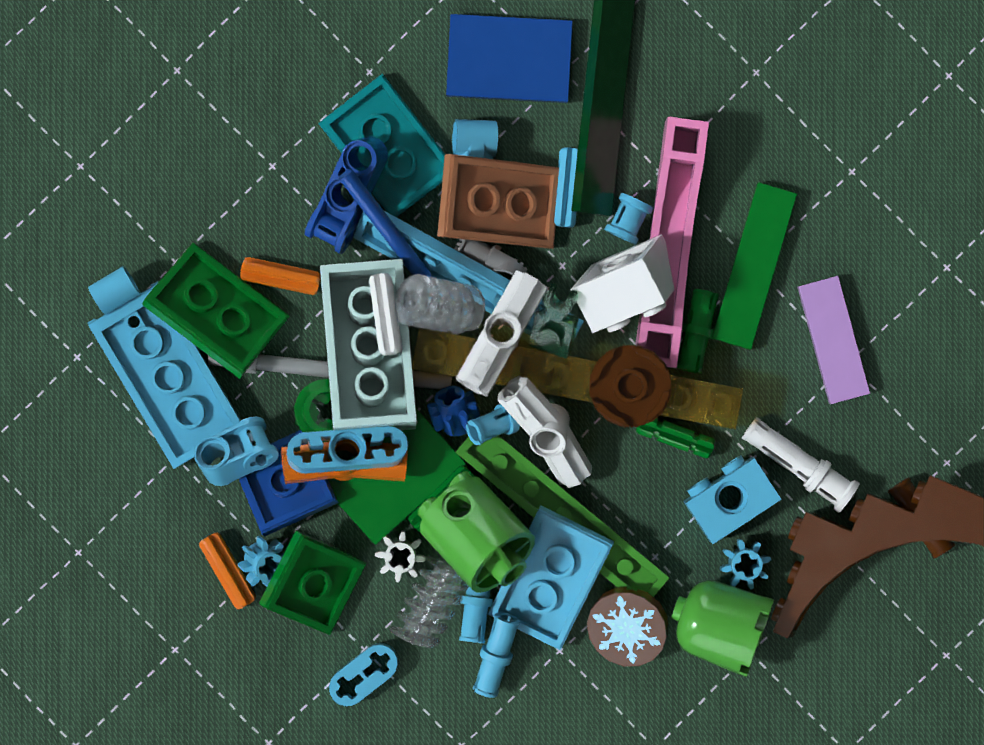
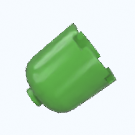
(722, 624)

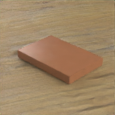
(498, 201)

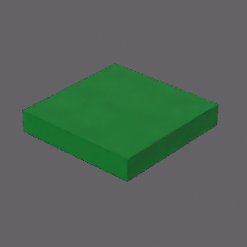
(312, 583)

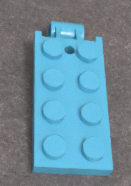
(159, 369)

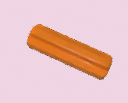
(280, 276)
(227, 570)

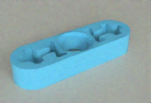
(378, 456)

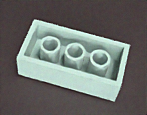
(364, 384)

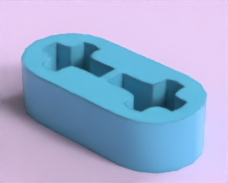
(369, 682)

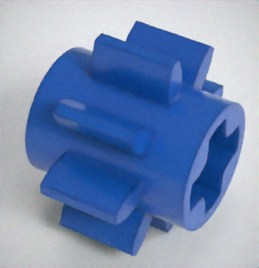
(453, 410)

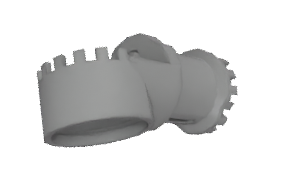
(490, 256)

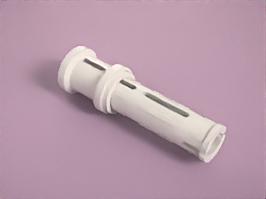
(816, 474)

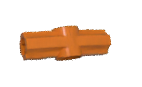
(394, 473)

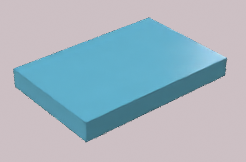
(555, 579)

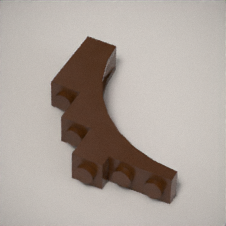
(832, 549)

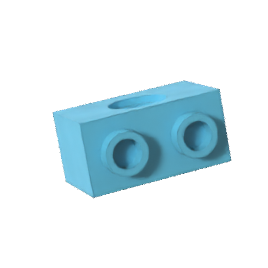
(755, 497)

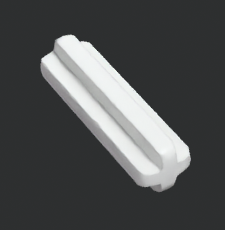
(385, 314)

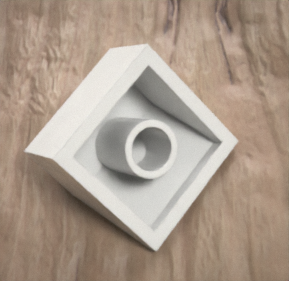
(626, 285)

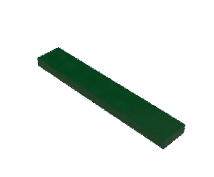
(603, 107)

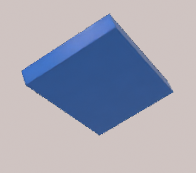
(509, 58)

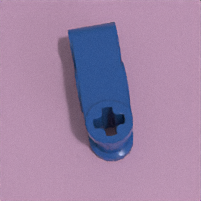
(334, 217)

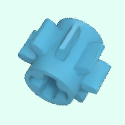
(255, 557)
(755, 569)

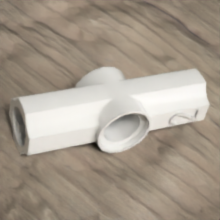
(489, 355)

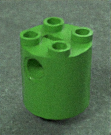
(476, 534)

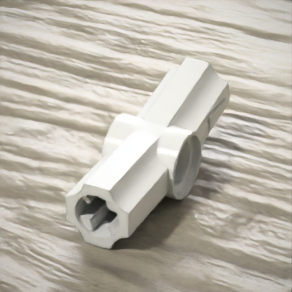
(548, 430)

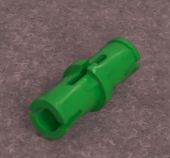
(697, 331)

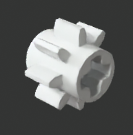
(401, 544)

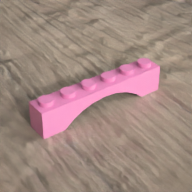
(674, 217)

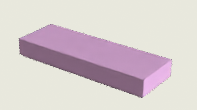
(833, 340)

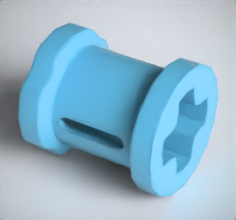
(628, 218)

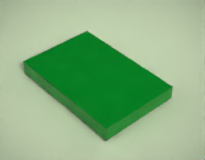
(215, 310)
(383, 504)

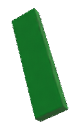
(754, 266)

